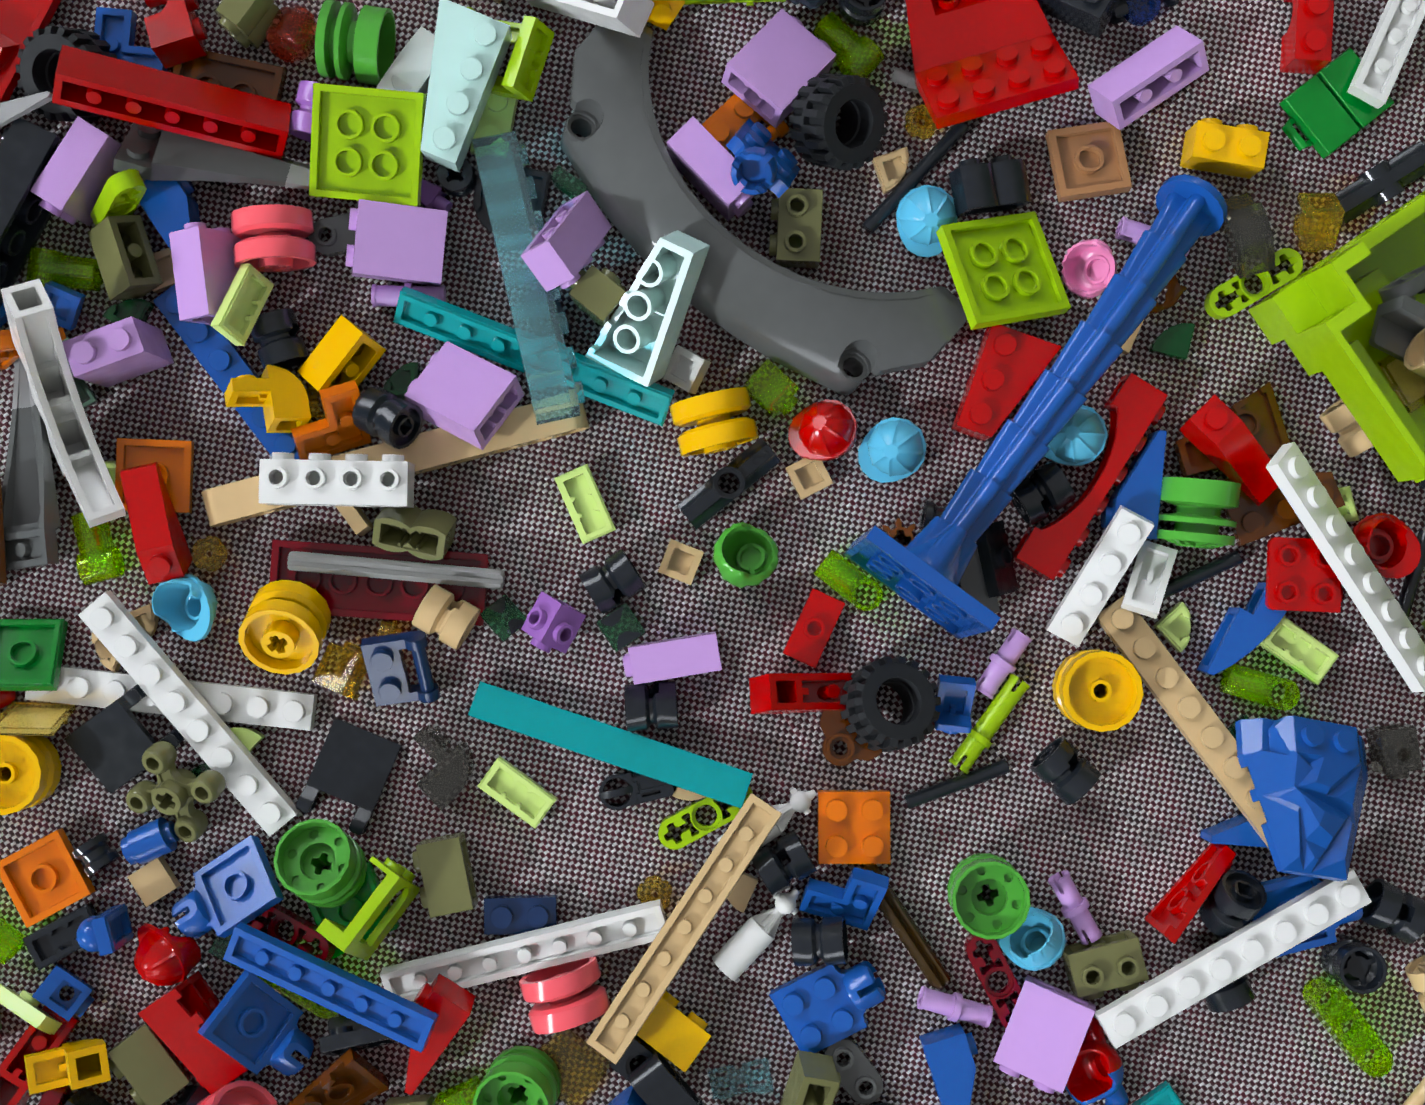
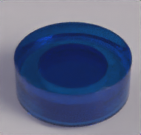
(1142, 11)

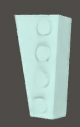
(462, 75)
(652, 312)

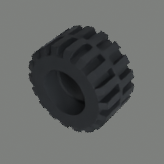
(40, 64)
(860, 121)
(917, 701)

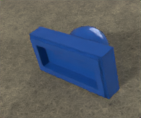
(106, 931)

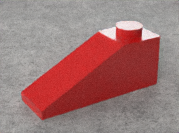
(1231, 448)
(154, 524)
(797, 692)
(454, 1007)
(12, 1070)

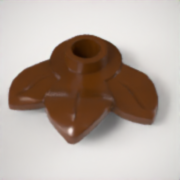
(835, 730)

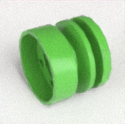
(354, 42)
(1198, 511)
(305, 852)
(1007, 903)
(519, 1067)

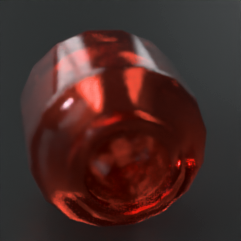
(292, 34)

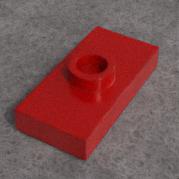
(813, 628)

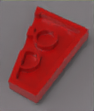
(1187, 895)

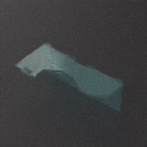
(747, 1076)

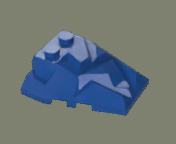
(1309, 788)

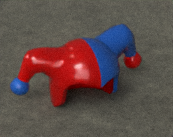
(1097, 1071)

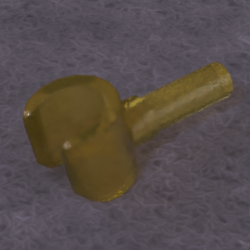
(314, 404)

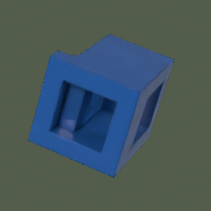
(49, 993)

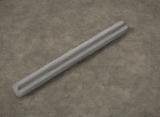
(396, 570)

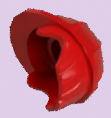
(823, 431)
(1389, 544)
(164, 957)

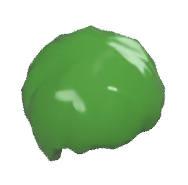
(745, 555)

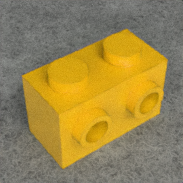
(1225, 148)
(341, 356)
(673, 1033)

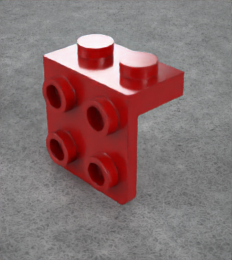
(1300, 577)

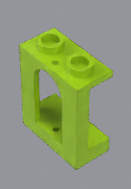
(531, 47)
(349, 937)

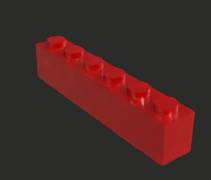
(170, 102)

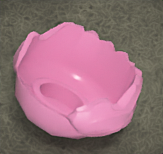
(1088, 268)

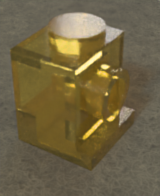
(1318, 221)
(341, 669)

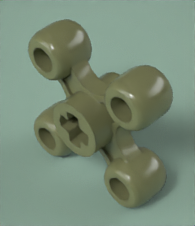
(175, 791)

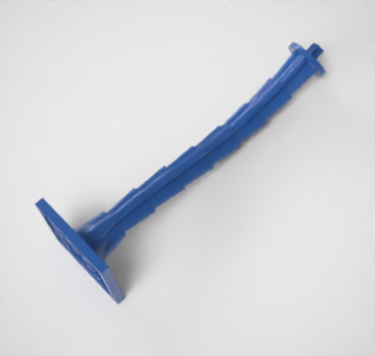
(935, 560)

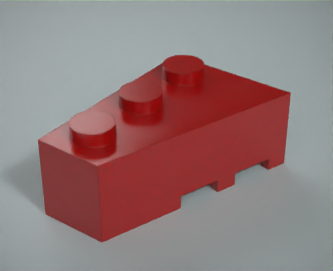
(999, 379)
(176, 1021)

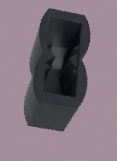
(989, 186)

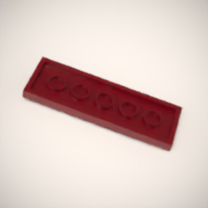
(374, 596)

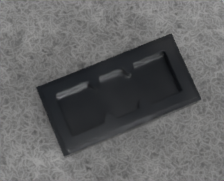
(997, 561)
(57, 938)

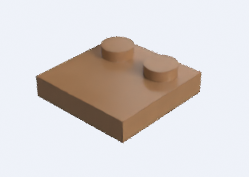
(1088, 161)

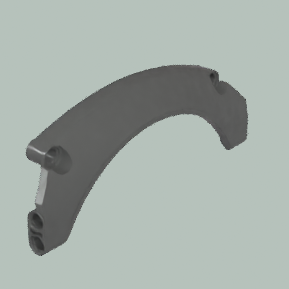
(773, 310)

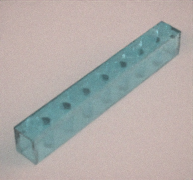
(533, 310)

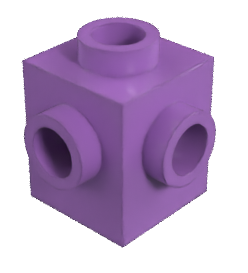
(552, 623)

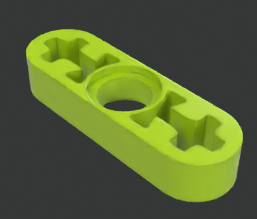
(119, 195)
(1267, 286)
(686, 835)

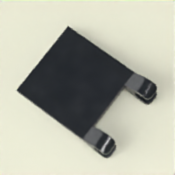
(115, 741)
(352, 768)

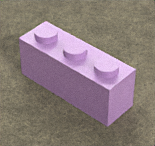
(1148, 77)
(567, 242)

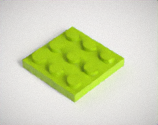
(366, 144)
(1003, 270)

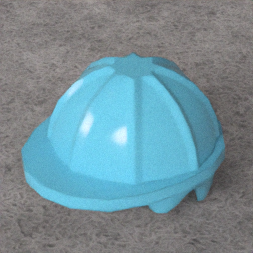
(921, 215)
(1079, 439)
(892, 450)
(186, 606)
(1037, 941)

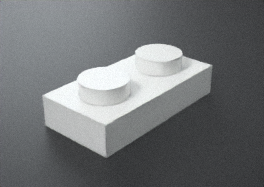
(1149, 579)

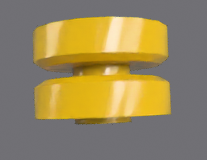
(713, 419)
(284, 627)
(1118, 690)
(27, 771)

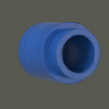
(149, 841)

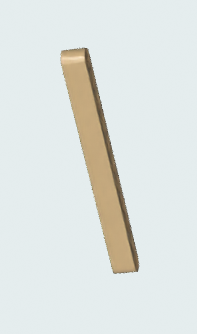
(428, 452)

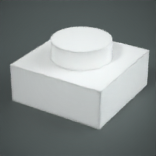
(686, 369)

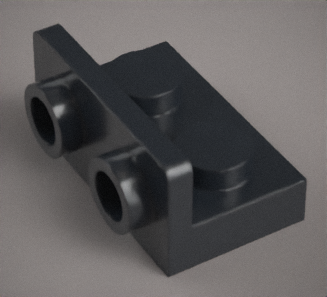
(349, 1034)

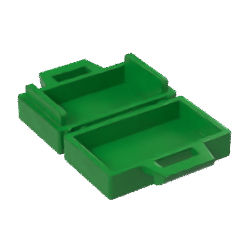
(1325, 108)

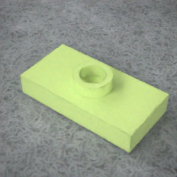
(242, 304)
(585, 504)
(1299, 650)
(517, 792)
(27, 1008)

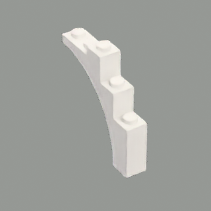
(57, 399)

